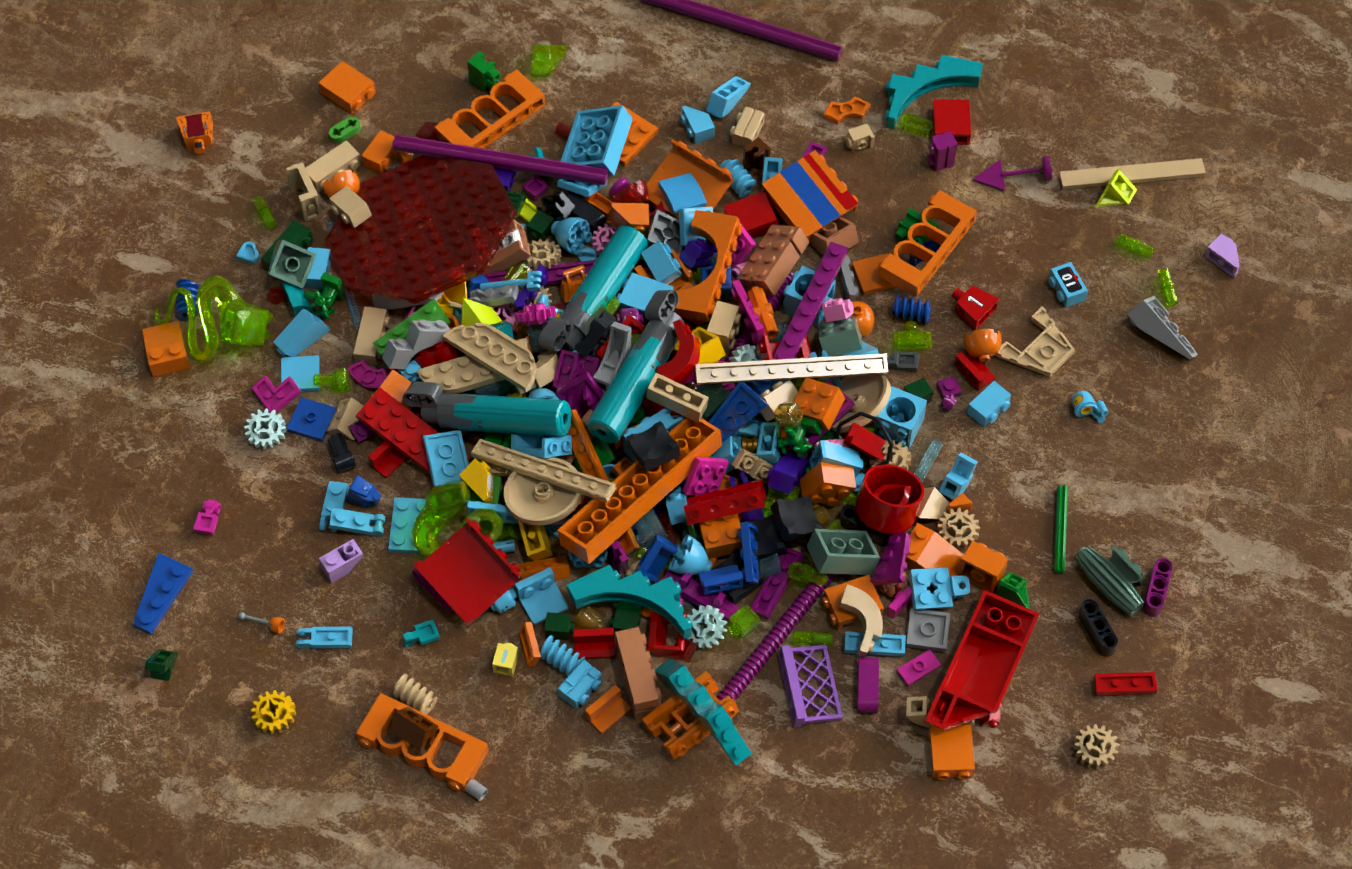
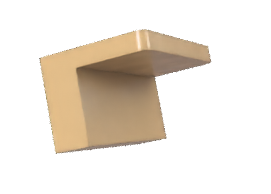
(344, 416)

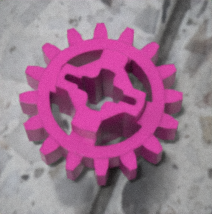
(535, 314)

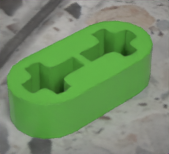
(344, 130)

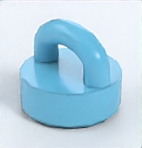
(587, 254)

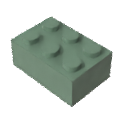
(843, 552)

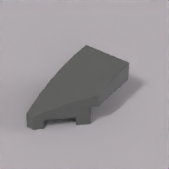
(904, 361)

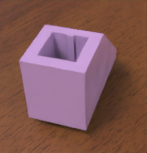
(340, 560)

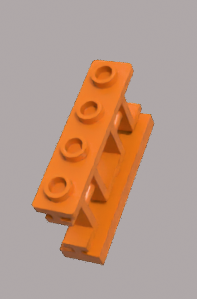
(675, 709)

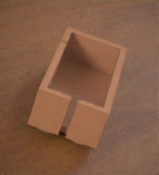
(773, 259)
(637, 672)

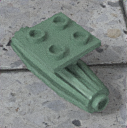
(1113, 577)

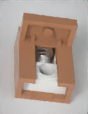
(511, 250)

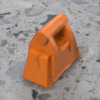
(570, 285)

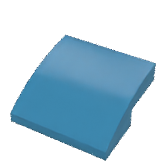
(682, 192)

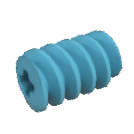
(742, 181)
(559, 657)

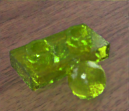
(911, 337)

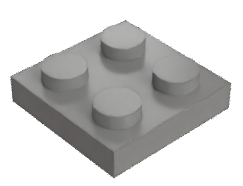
(928, 630)

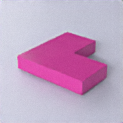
(276, 397)

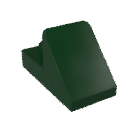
(161, 664)

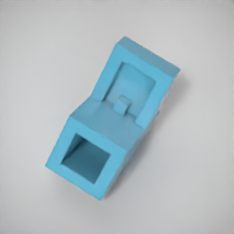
(959, 477)

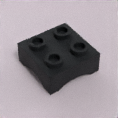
(598, 331)
(653, 446)
(795, 518)
(768, 538)
(738, 594)

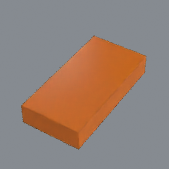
(529, 644)

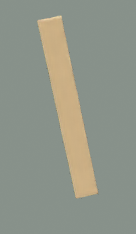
(1135, 173)
(543, 470)

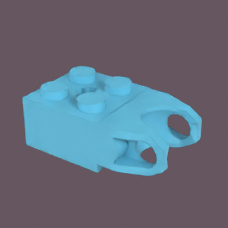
(664, 416)

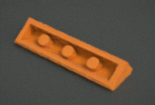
(558, 565)

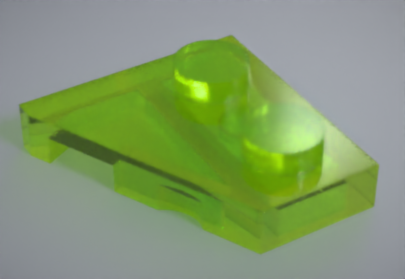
(546, 58)

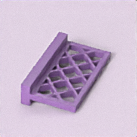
(793, 682)

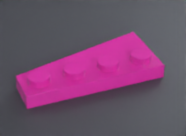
(751, 319)

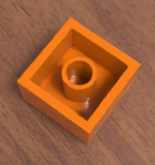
(820, 401)
(828, 483)
(720, 535)
(983, 566)

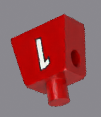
(974, 306)

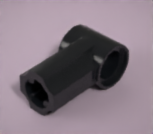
(342, 456)

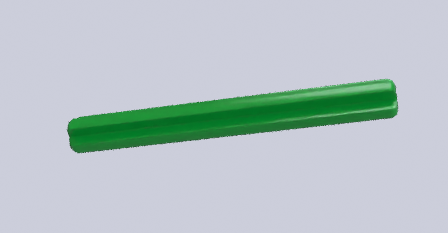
(1060, 529)

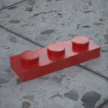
(1125, 683)

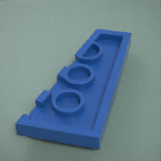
(737, 410)
(161, 590)

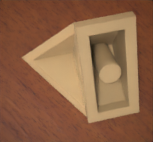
(932, 504)

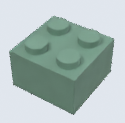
(840, 337)

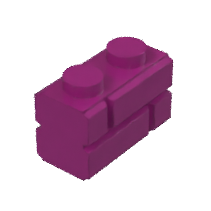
(942, 151)

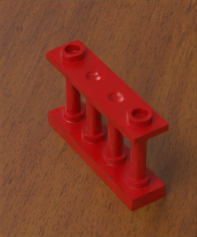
(725, 502)

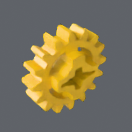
(283, 708)

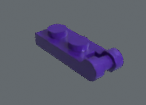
(525, 296)

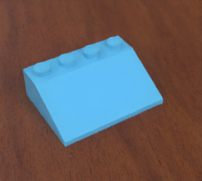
(598, 138)

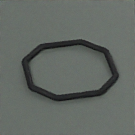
(882, 428)

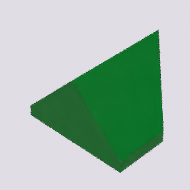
(1014, 589)

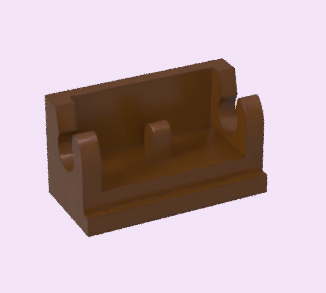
(754, 156)
(413, 727)

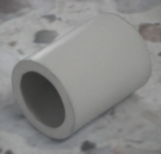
(476, 789)

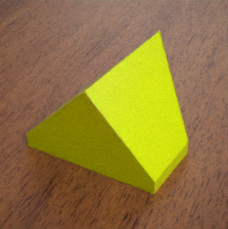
(1118, 191)
(478, 313)

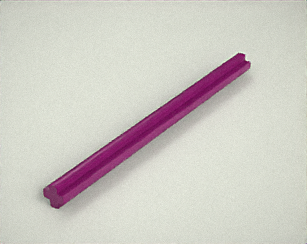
(752, 27)
(501, 159)

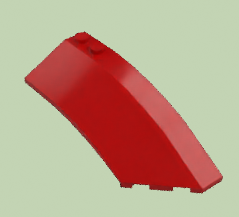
(983, 662)

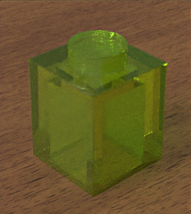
(743, 622)

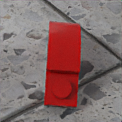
(688, 355)

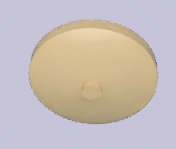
(869, 395)
(539, 501)

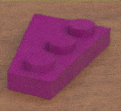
(892, 561)

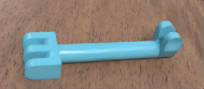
(532, 282)

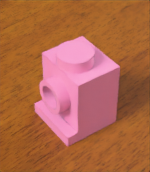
(837, 309)

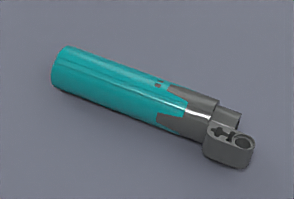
(595, 290)
(638, 369)
(489, 412)

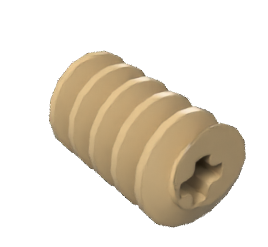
(413, 696)

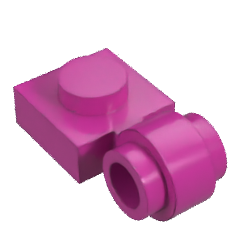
(207, 521)

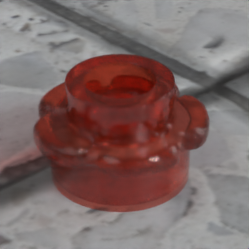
(275, 299)

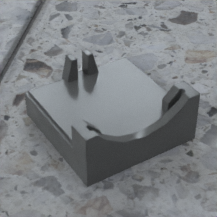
(664, 229)

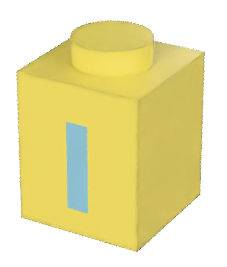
(505, 659)

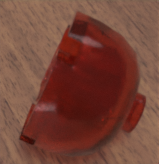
(634, 193)

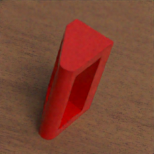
(657, 637)

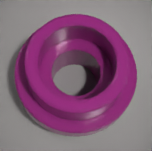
(948, 402)

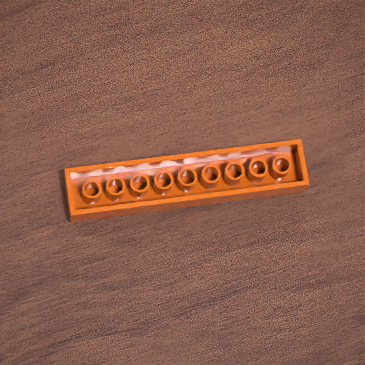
(636, 493)

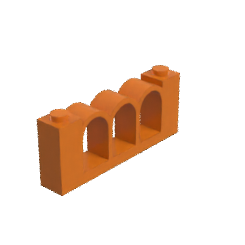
(514, 85)
(907, 276)
(457, 775)

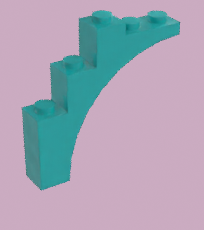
(924, 79)
(636, 589)
(711, 714)

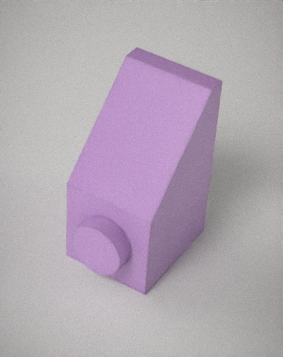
(1224, 254)

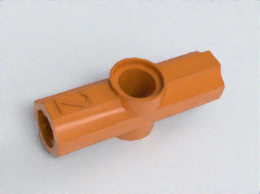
(764, 311)

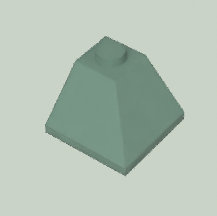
(291, 263)

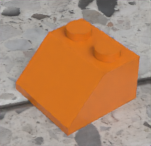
(630, 214)

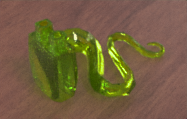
(239, 321)
(440, 506)

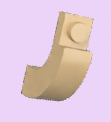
(866, 609)

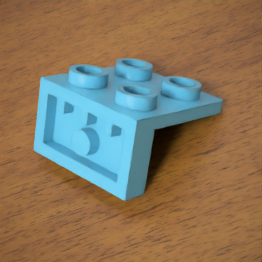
(540, 595)

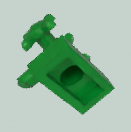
(332, 290)
(796, 435)

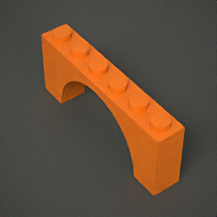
(722, 231)

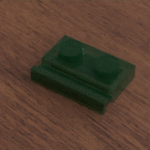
(716, 395)

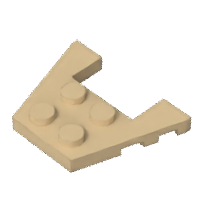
(1045, 353)

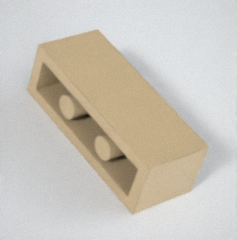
(337, 160)
(371, 328)
(677, 397)

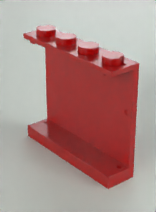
(469, 572)

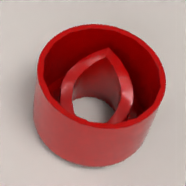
(889, 499)

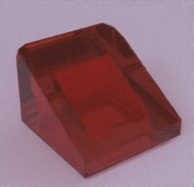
(427, 131)

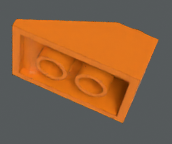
(165, 348)
(932, 551)

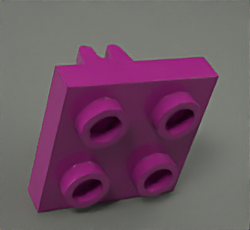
(581, 393)

